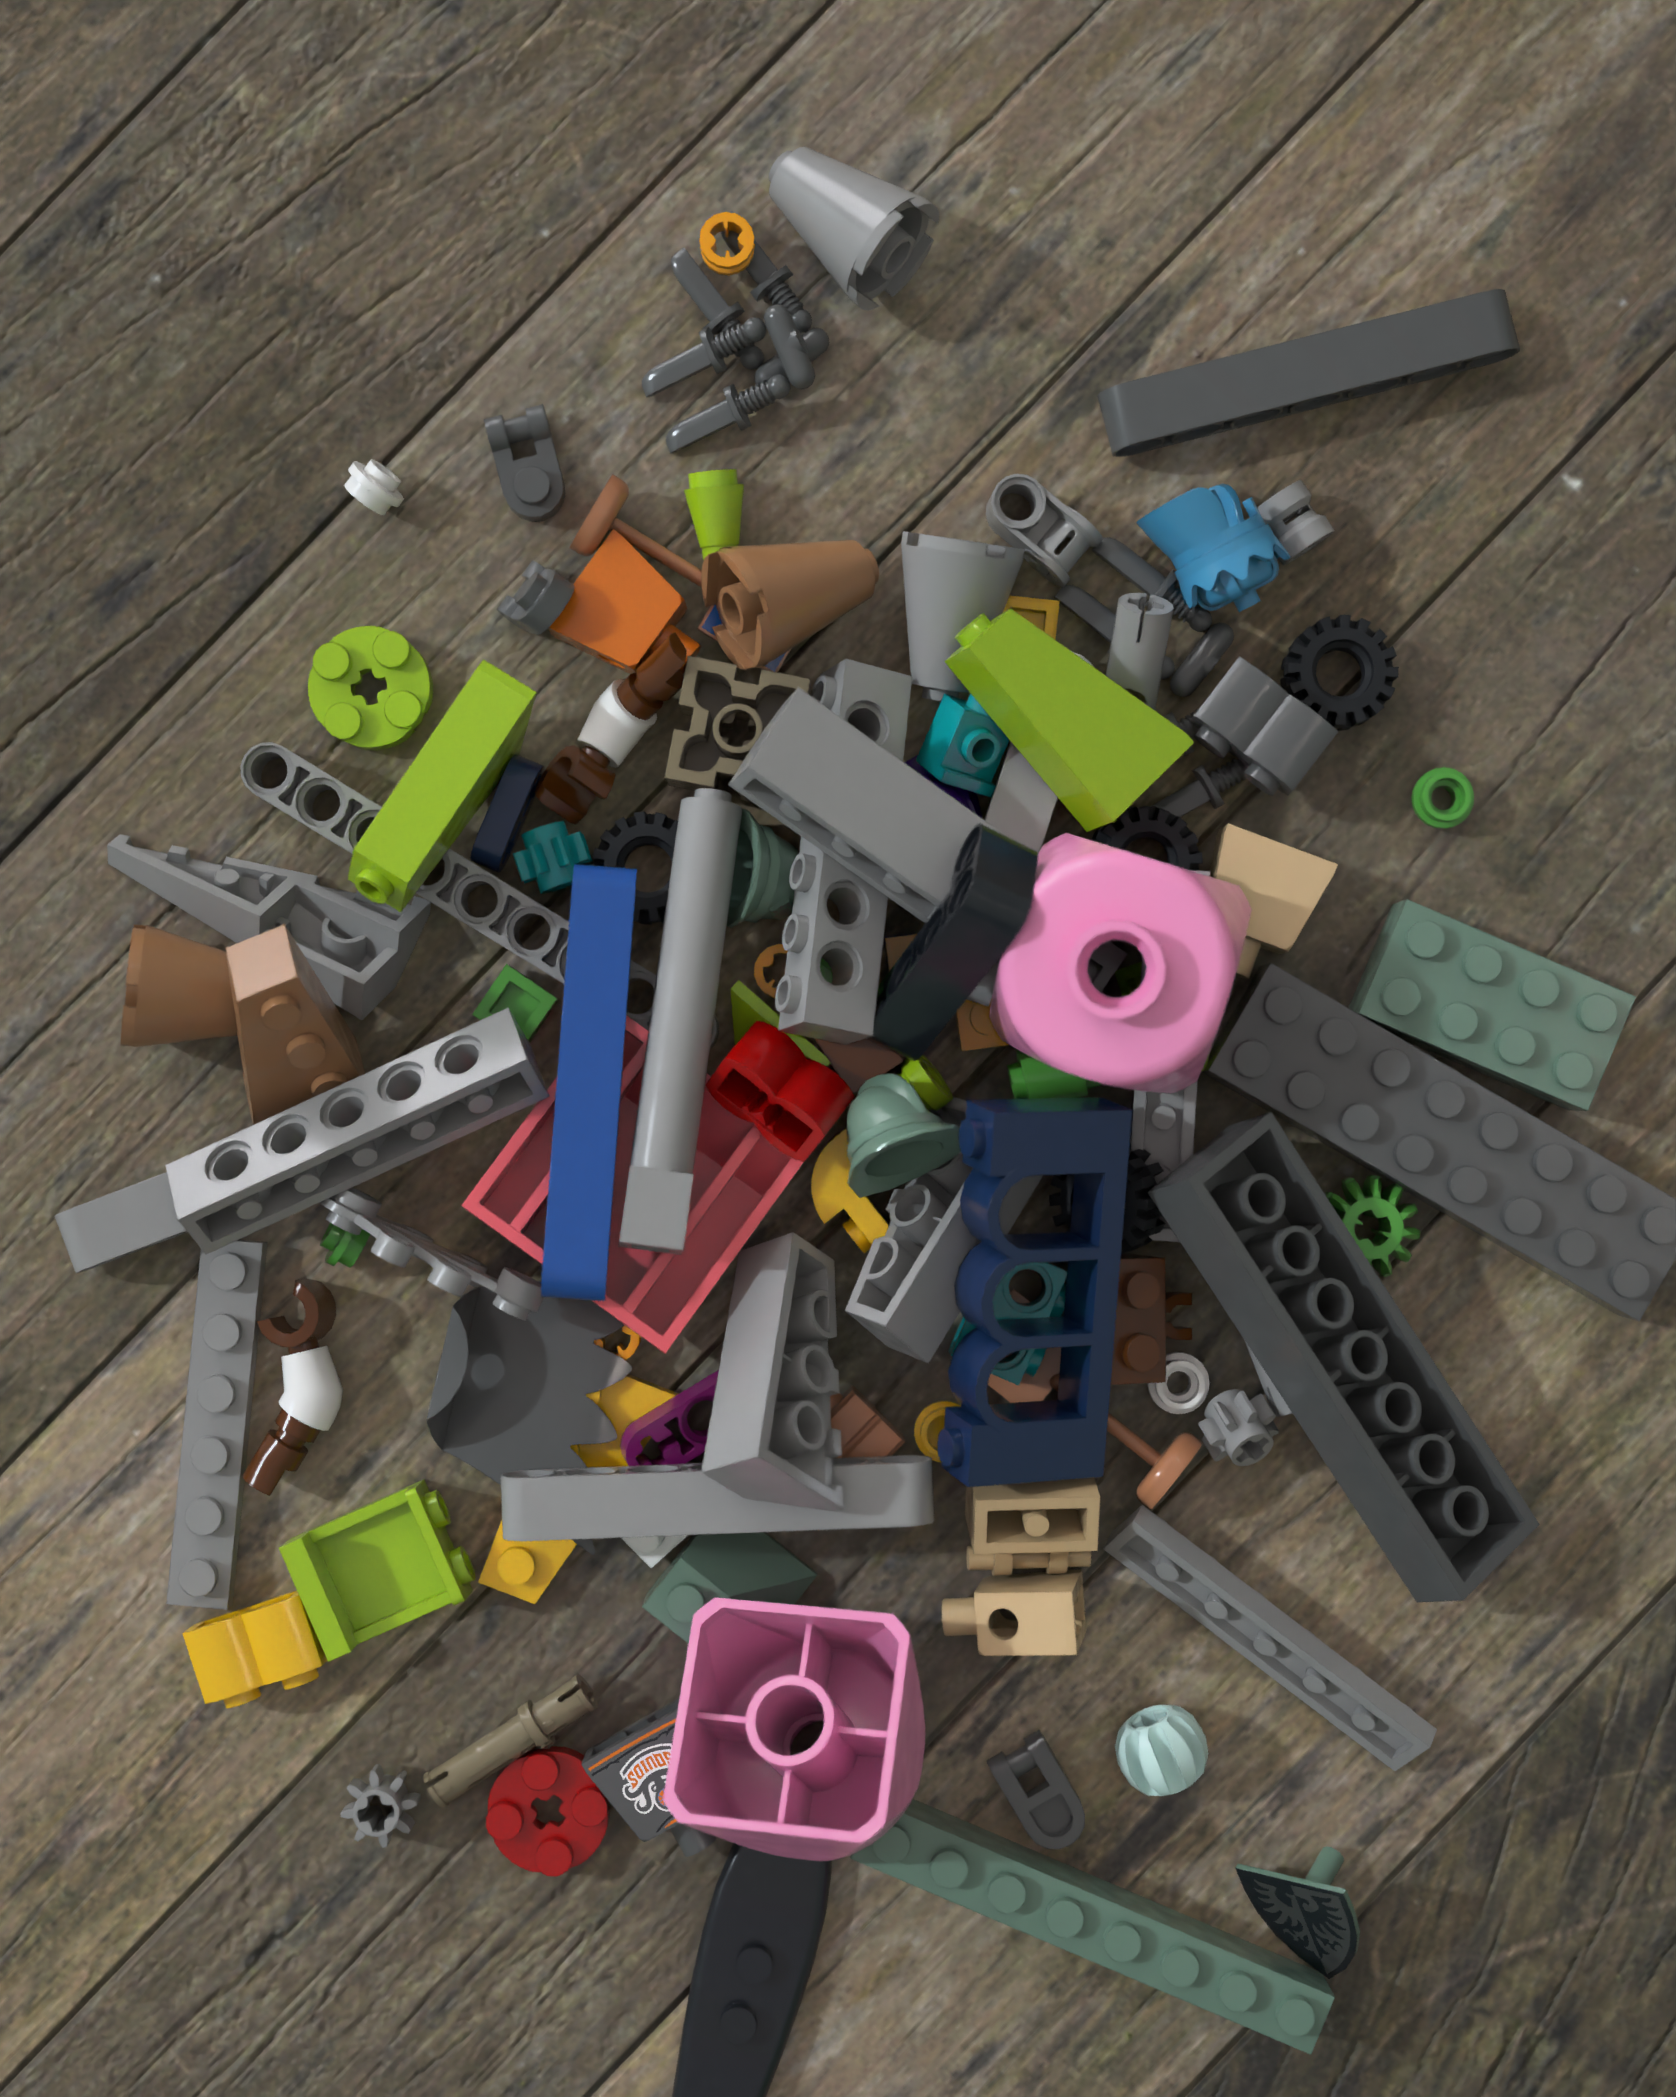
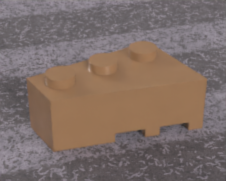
(286, 1026)

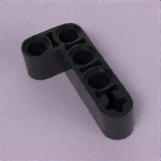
(958, 942)

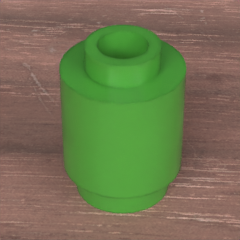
(1040, 1081)

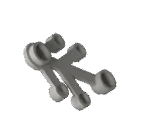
(452, 1270)

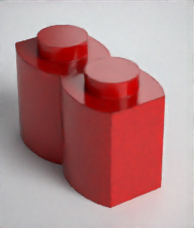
(780, 1090)

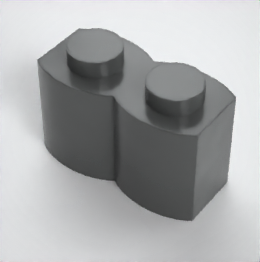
(1262, 728)

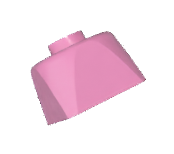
(1191, 946)
(748, 1691)

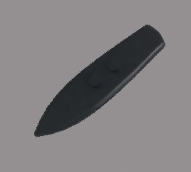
(750, 1972)

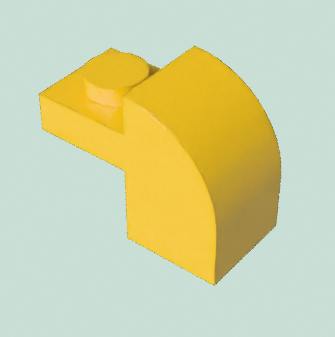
(833, 1195)

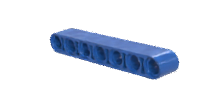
(589, 1083)

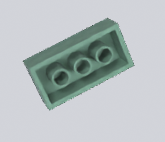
(1491, 1005)

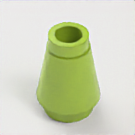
(715, 508)

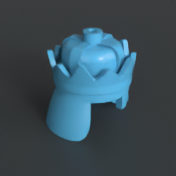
(1213, 547)

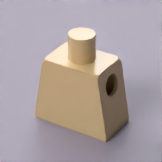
(1278, 884)
(1046, 1610)

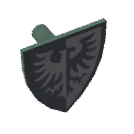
(1308, 1912)

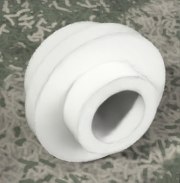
(374, 486)
(1195, 1392)

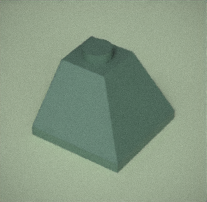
(728, 1568)

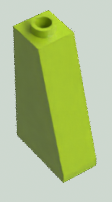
(1066, 717)
(443, 787)

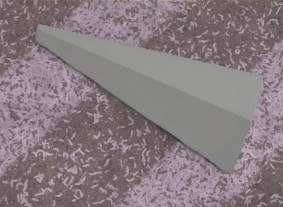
(345, 937)

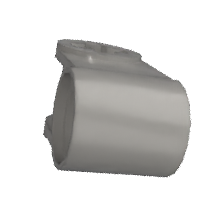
(1044, 529)

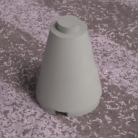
(853, 222)
(945, 590)

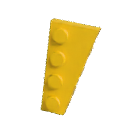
(529, 1566)

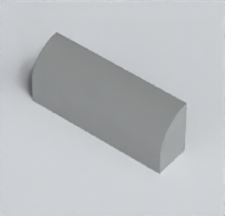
(857, 803)

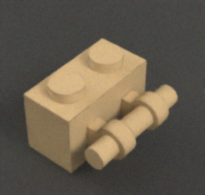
(1032, 1525)

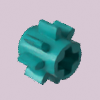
(551, 856)

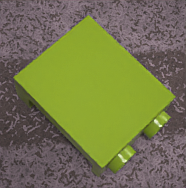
(378, 1568)

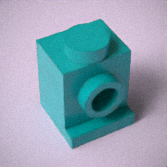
(963, 745)

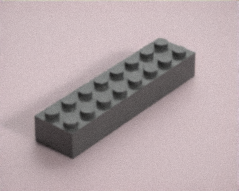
(1447, 1141)
(1345, 1359)

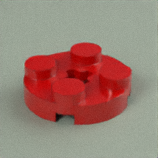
(549, 1846)

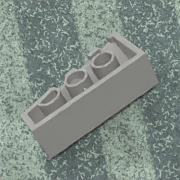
(911, 1272)
(776, 1380)

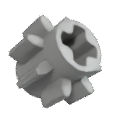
(1238, 1427)
(370, 1818)

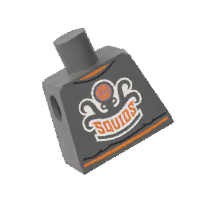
(633, 1776)

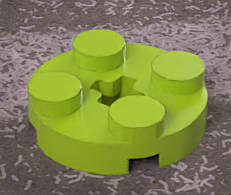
(390, 658)

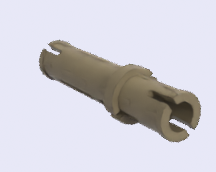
(530, 1728)

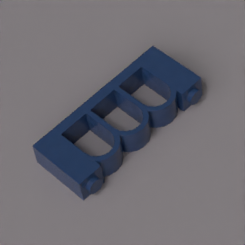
(1051, 1437)

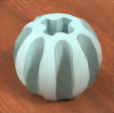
(1161, 1750)

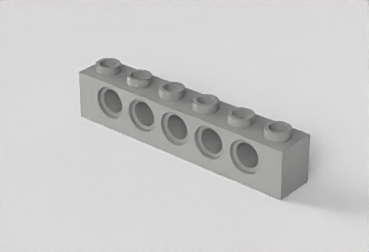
(808, 1005)
(355, 1131)

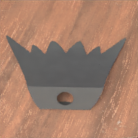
(518, 1388)

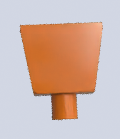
(621, 608)

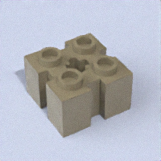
(716, 702)

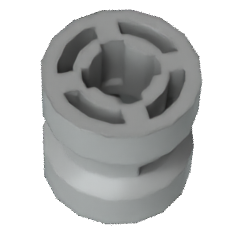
(1305, 530)

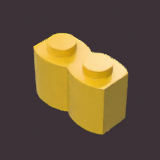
(253, 1649)

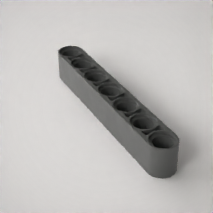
(1308, 373)

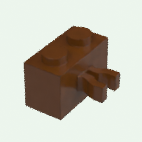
(1142, 1322)

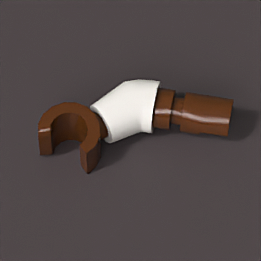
(611, 732)
(310, 1387)

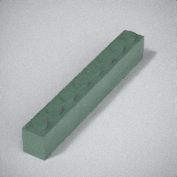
(1104, 1924)

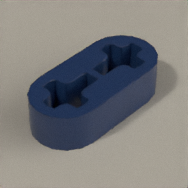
(507, 813)

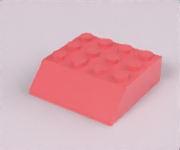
(731, 1192)

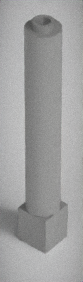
(681, 1024)

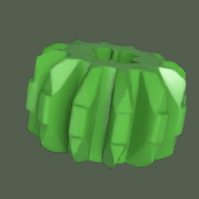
(1390, 1219)

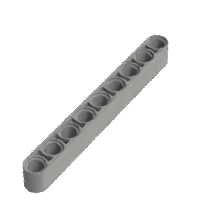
(460, 876)

